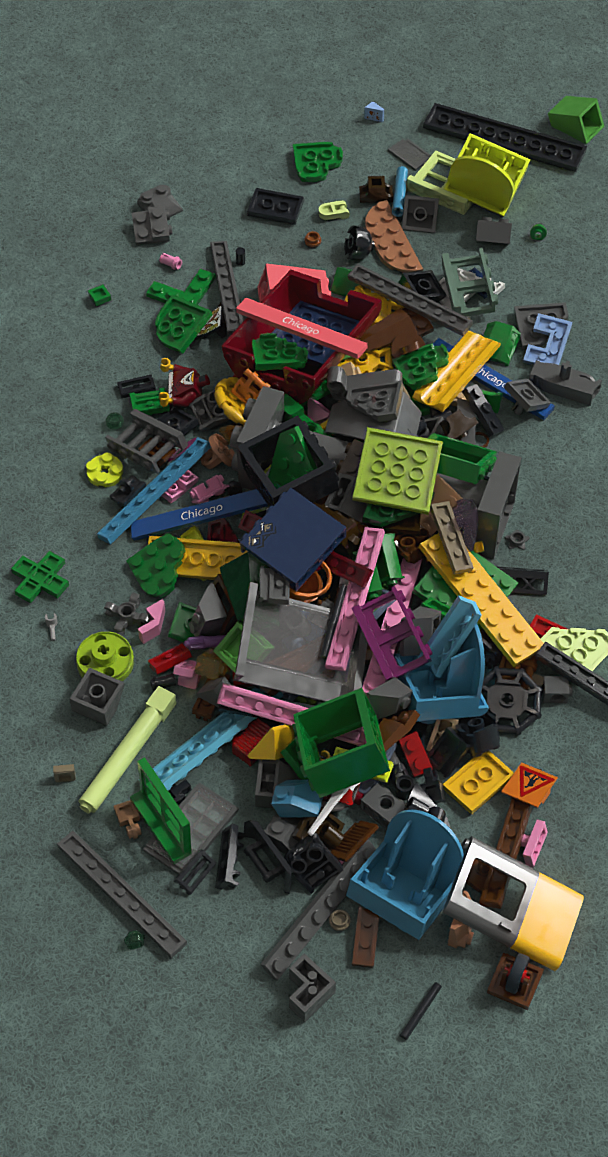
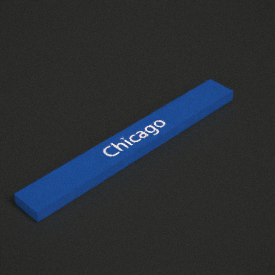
(496, 382)
(197, 514)

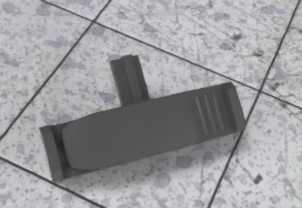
(565, 382)

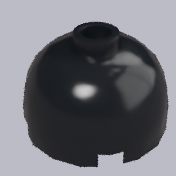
(359, 240)

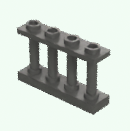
(150, 426)

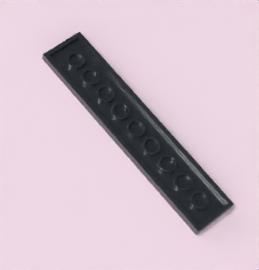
(513, 138)

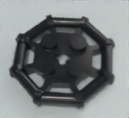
(517, 694)

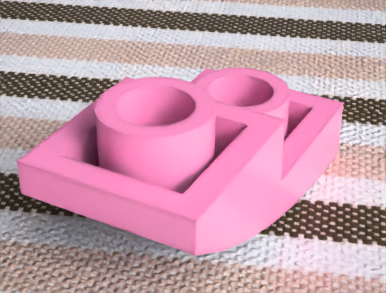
(181, 486)

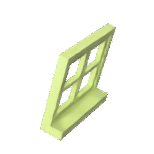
(424, 189)

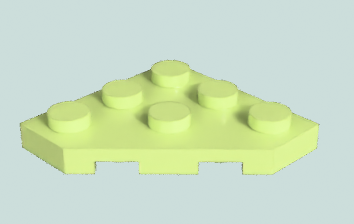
(582, 645)

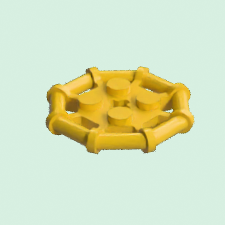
(372, 361)

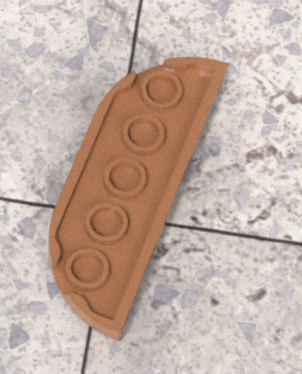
(391, 240)

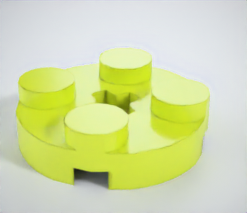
(104, 461)

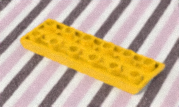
(464, 363)

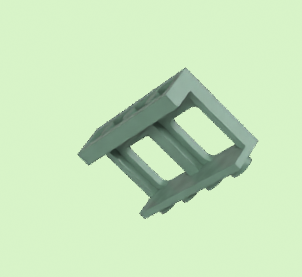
(457, 288)

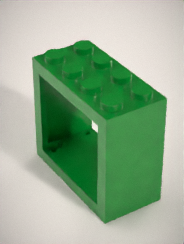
(329, 721)

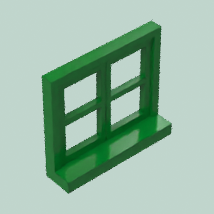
(162, 814)

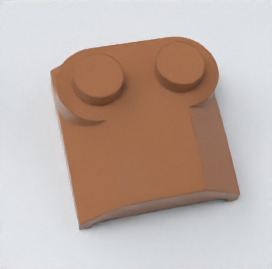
(460, 933)

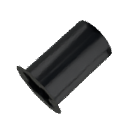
(240, 256)

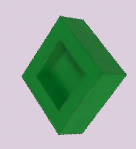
(99, 295)

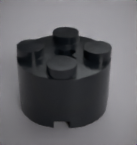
(479, 733)

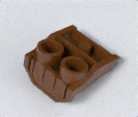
(408, 545)

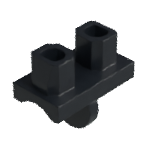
(127, 490)

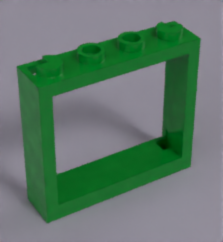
(464, 459)

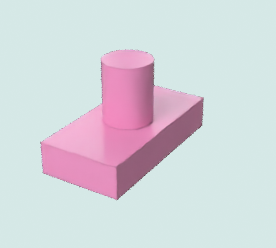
(534, 843)

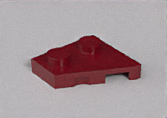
(221, 531)

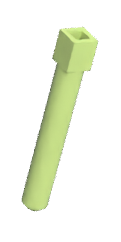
(156, 710)

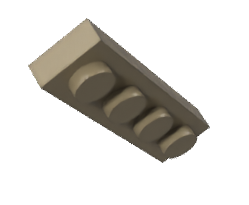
(451, 537)

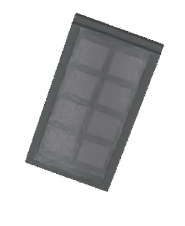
(207, 818)

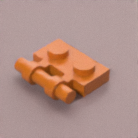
(244, 389)

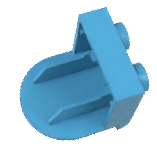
(456, 691)
(409, 872)

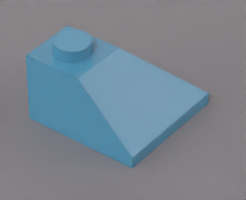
(296, 799)

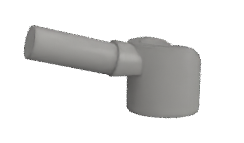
(51, 623)

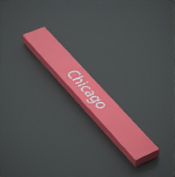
(302, 328)

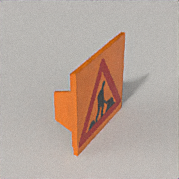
(529, 785)

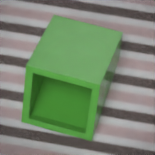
(577, 117)

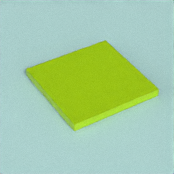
(397, 470)

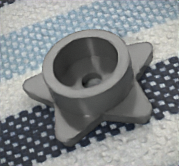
(517, 535)

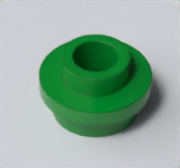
(538, 228)

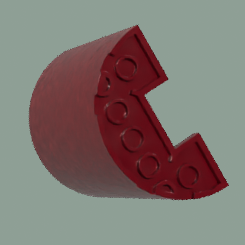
(284, 297)

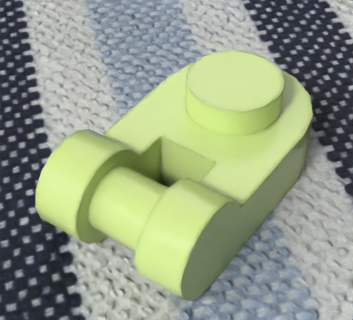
(334, 210)

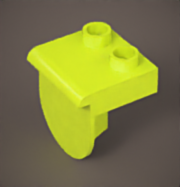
(486, 174)

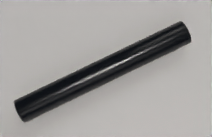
(426, 1002)

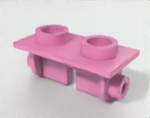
(215, 487)

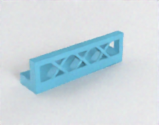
(449, 635)

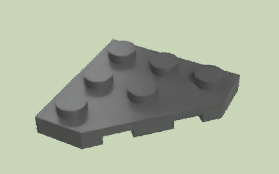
(526, 318)
(377, 400)

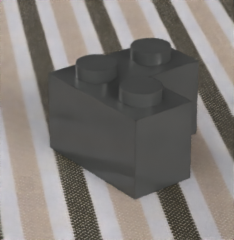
(313, 985)

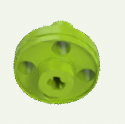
(104, 654)

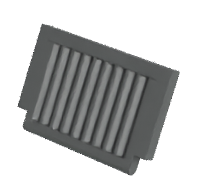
(410, 153)

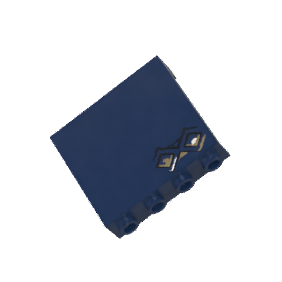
(293, 538)

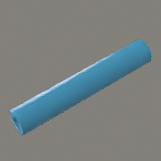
(399, 191)

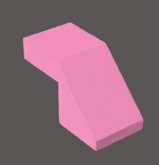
(153, 628)

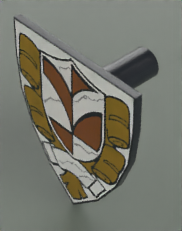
(213, 324)

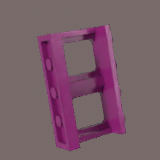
(382, 640)

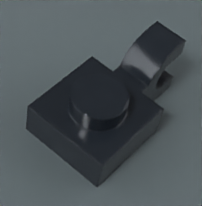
(433, 786)

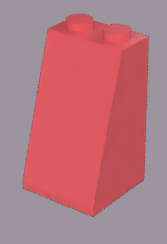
(274, 273)

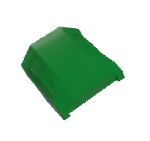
(507, 336)

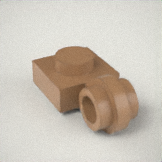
(127, 814)

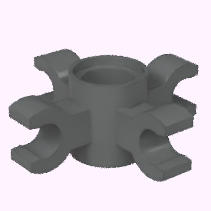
(124, 609)

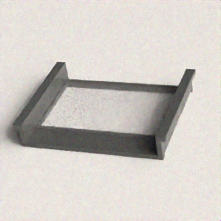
(284, 647)

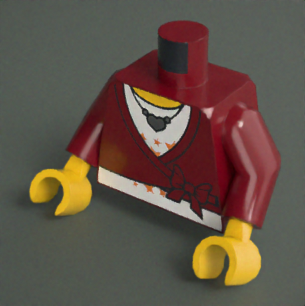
(184, 385)

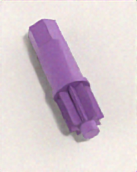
(203, 642)

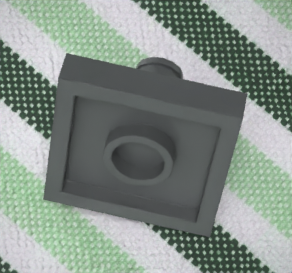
(526, 396)

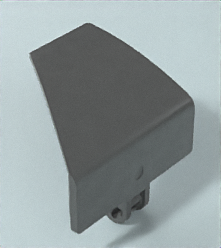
(352, 423)

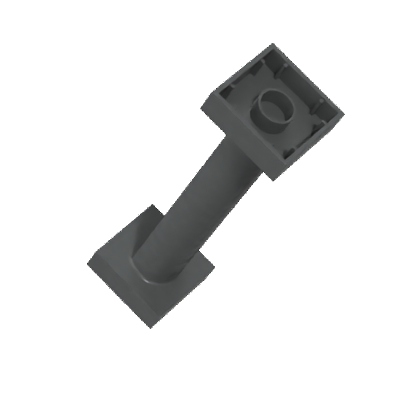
(492, 497)

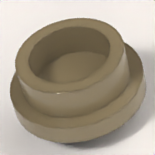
(339, 920)

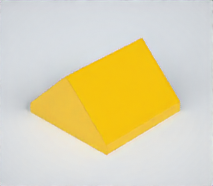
(273, 743)

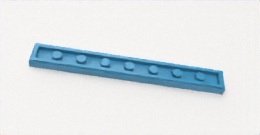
(153, 491)

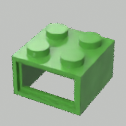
(229, 646)

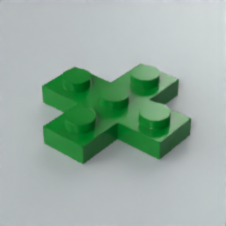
(40, 577)

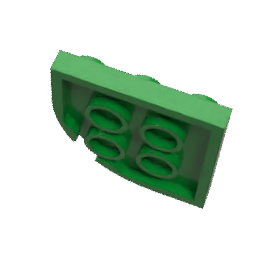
(180, 323)

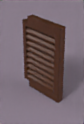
(354, 839)

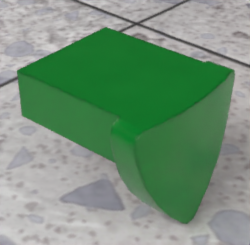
(493, 399)

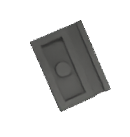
(273, 587)

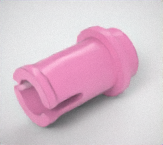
(173, 262)

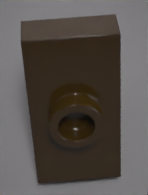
(375, 190)
(457, 425)

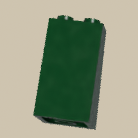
(237, 576)

